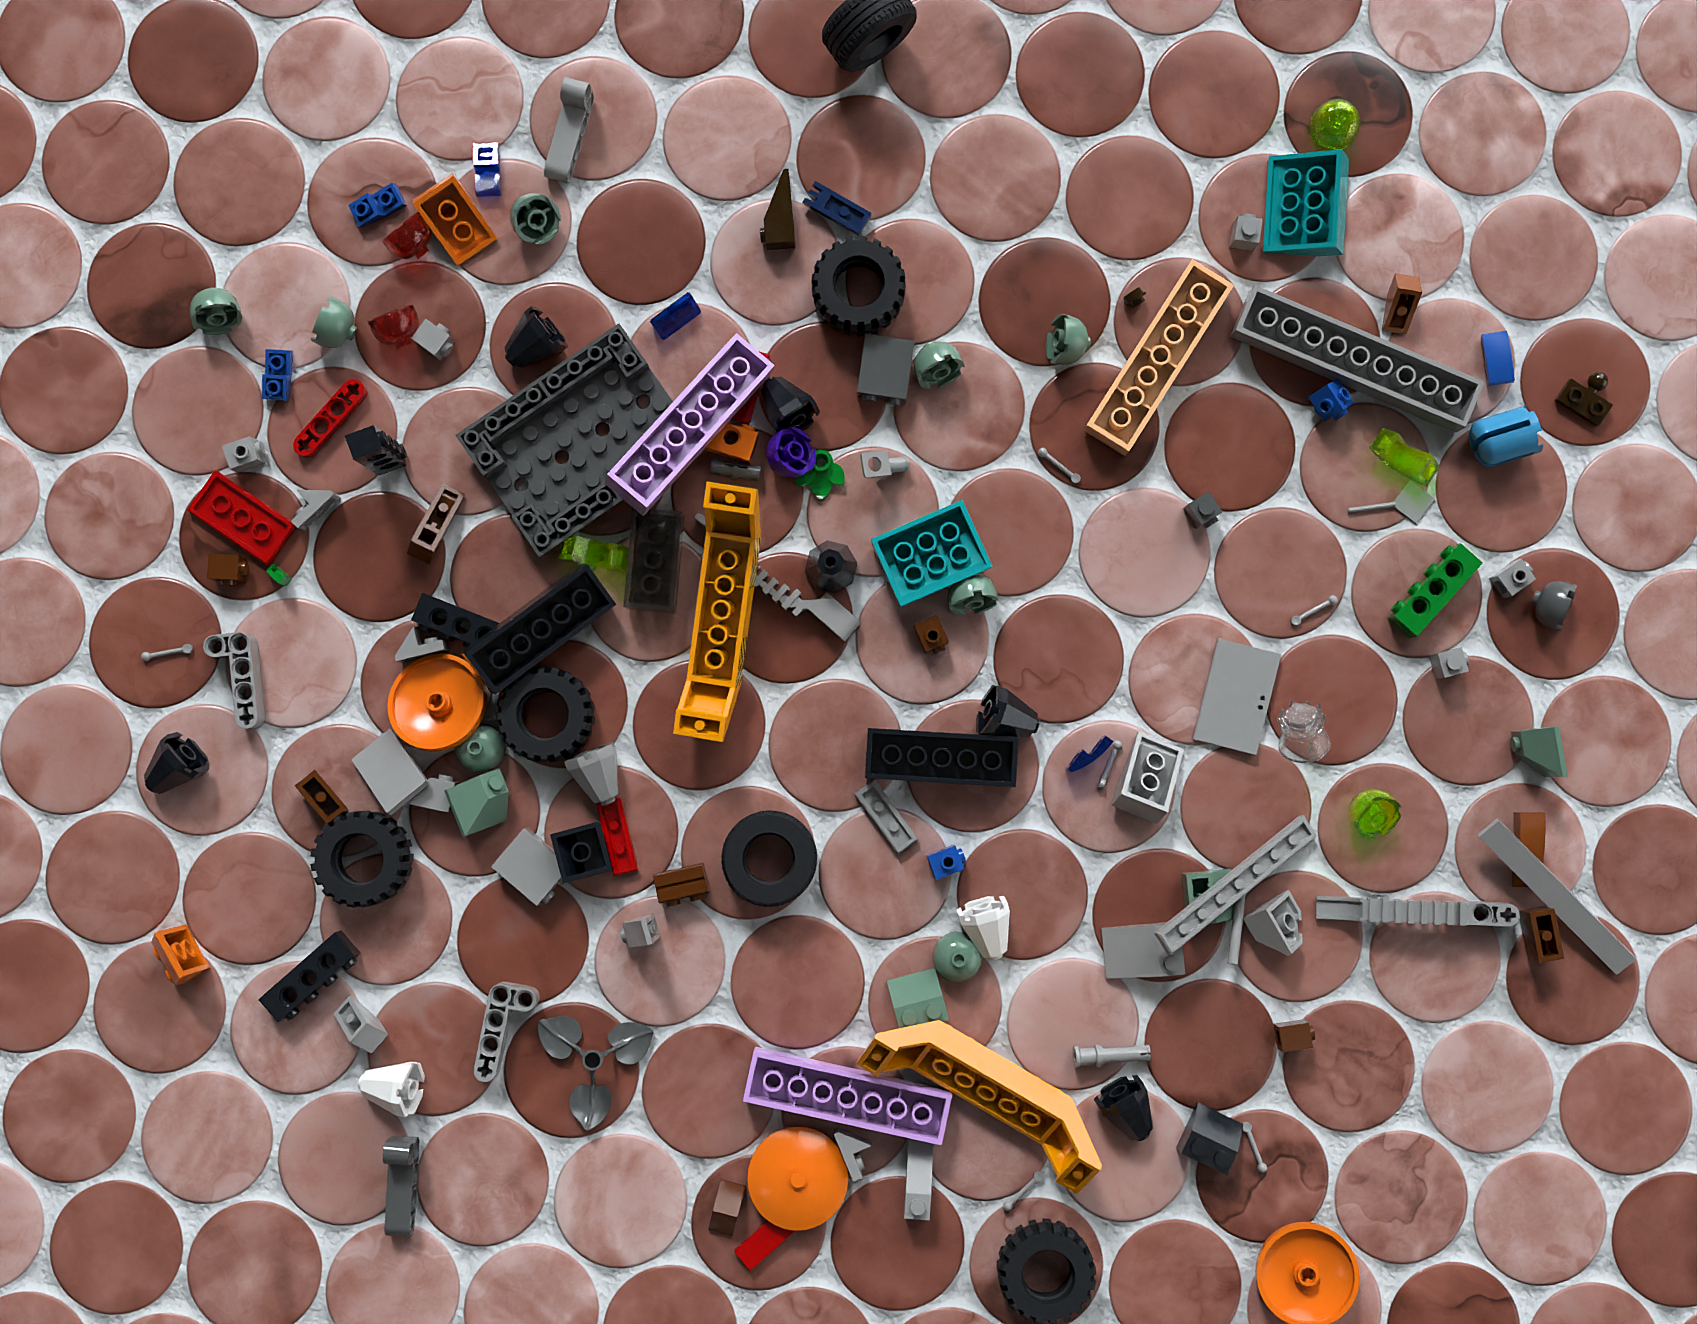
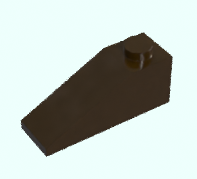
(778, 221)

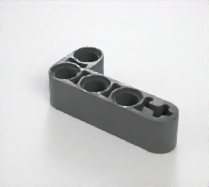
(402, 1158)

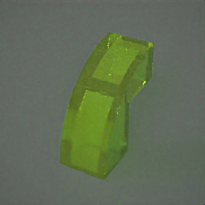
(1404, 459)
(594, 553)

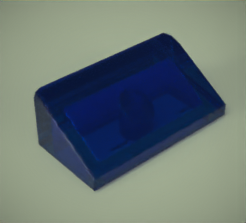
(675, 316)

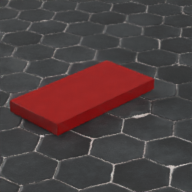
(242, 517)

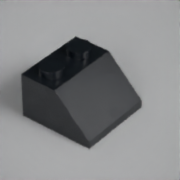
(581, 852)
(1211, 1138)

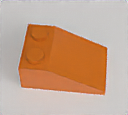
(454, 219)
(179, 954)

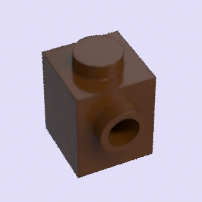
(227, 569)
(931, 635)
(1294, 1035)

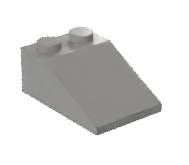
(1148, 778)
(1137, 952)

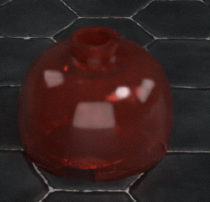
(410, 238)
(395, 326)

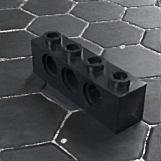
(376, 450)
(430, 607)
(277, 999)

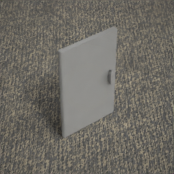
(1234, 696)

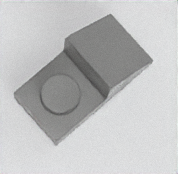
(319, 503)
(414, 648)
(849, 1145)

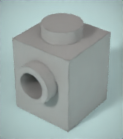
(1245, 232)
(434, 339)
(244, 454)
(1513, 578)
(1449, 663)

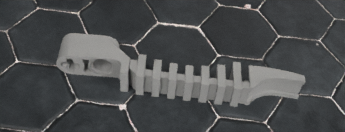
(825, 609)
(1410, 911)

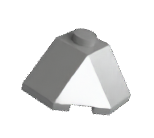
(1276, 923)

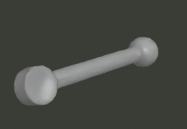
(1075, 478)
(1296, 620)
(187, 648)
(1117, 745)
(1247, 1127)
(1037, 1177)

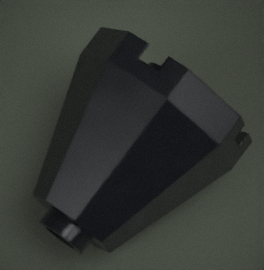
(533, 339)
(787, 405)
(831, 578)
(1005, 715)
(174, 764)
(1127, 1107)

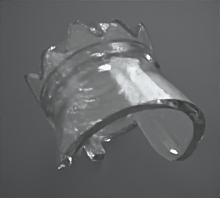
(1303, 733)

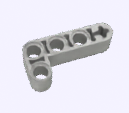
(570, 129)
(239, 681)
(500, 1032)

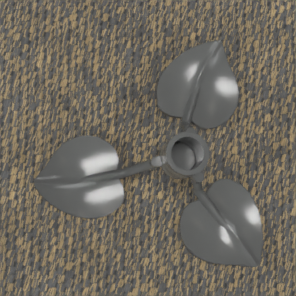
(629, 1043)

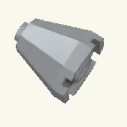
(596, 772)

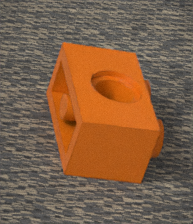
(744, 447)

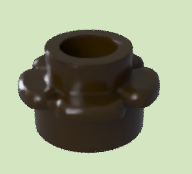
(1134, 298)

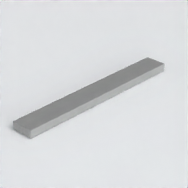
(1235, 884)
(1557, 896)

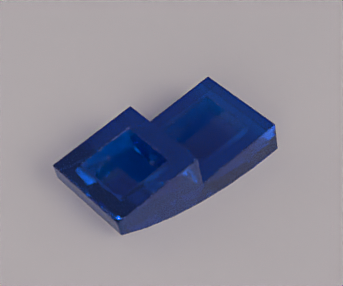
(487, 169)
(1083, 759)

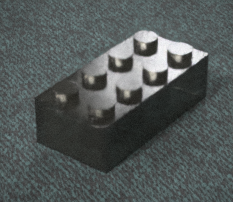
(654, 561)

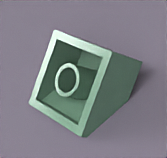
(917, 998)

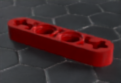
(327, 415)

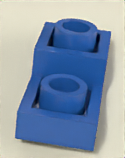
(377, 206)
(1498, 358)
(277, 375)

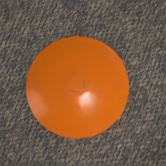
(437, 702)
(797, 1178)
(1307, 1274)

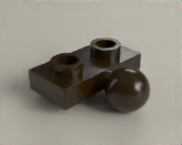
(1585, 400)

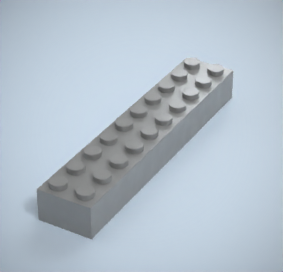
(1357, 359)

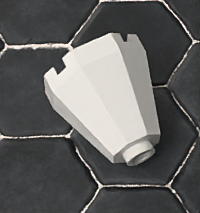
(987, 925)
(394, 1087)

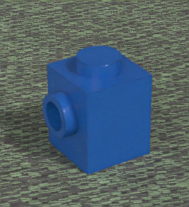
(946, 861)

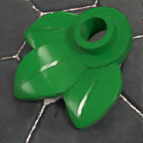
(823, 477)

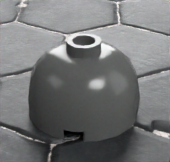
(1554, 603)

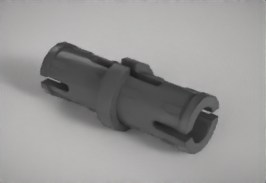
(735, 470)

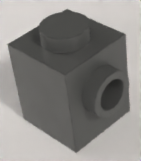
(1203, 511)

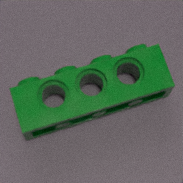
(1464, 565)

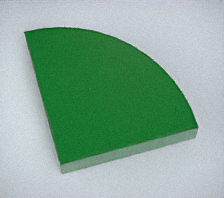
(278, 575)

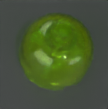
(1335, 124)
(1374, 813)

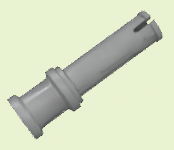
(1098, 1055)

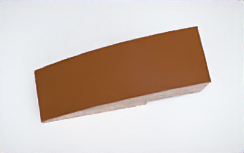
(1531, 831)

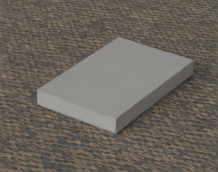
(390, 771)

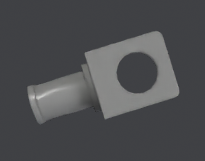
(883, 465)

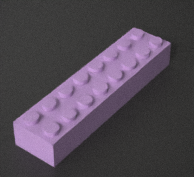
(689, 424)
(847, 1095)

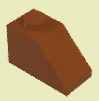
(1401, 303)

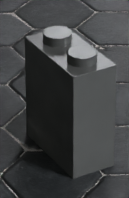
(885, 369)

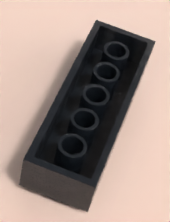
(538, 628)
(941, 757)

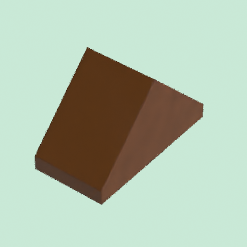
(726, 1207)

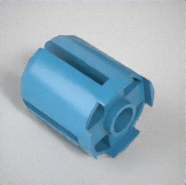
(1505, 437)

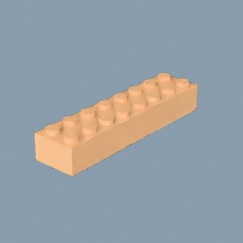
(1158, 357)

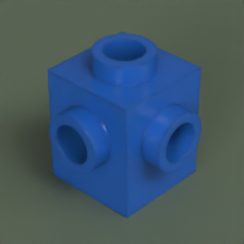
(1331, 401)

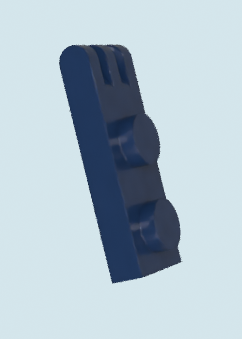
(837, 208)

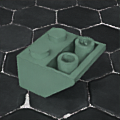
(1198, 882)

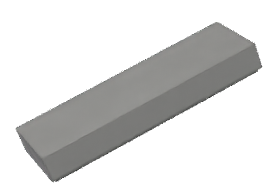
(886, 816)

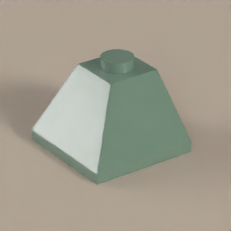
(1541, 750)
(479, 802)

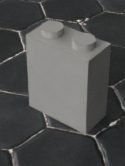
(530, 867)

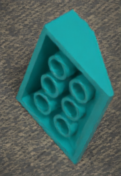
(1306, 203)
(931, 553)

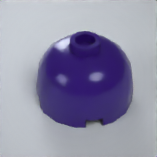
(790, 453)

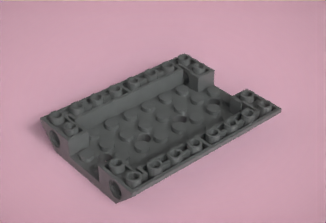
(562, 415)

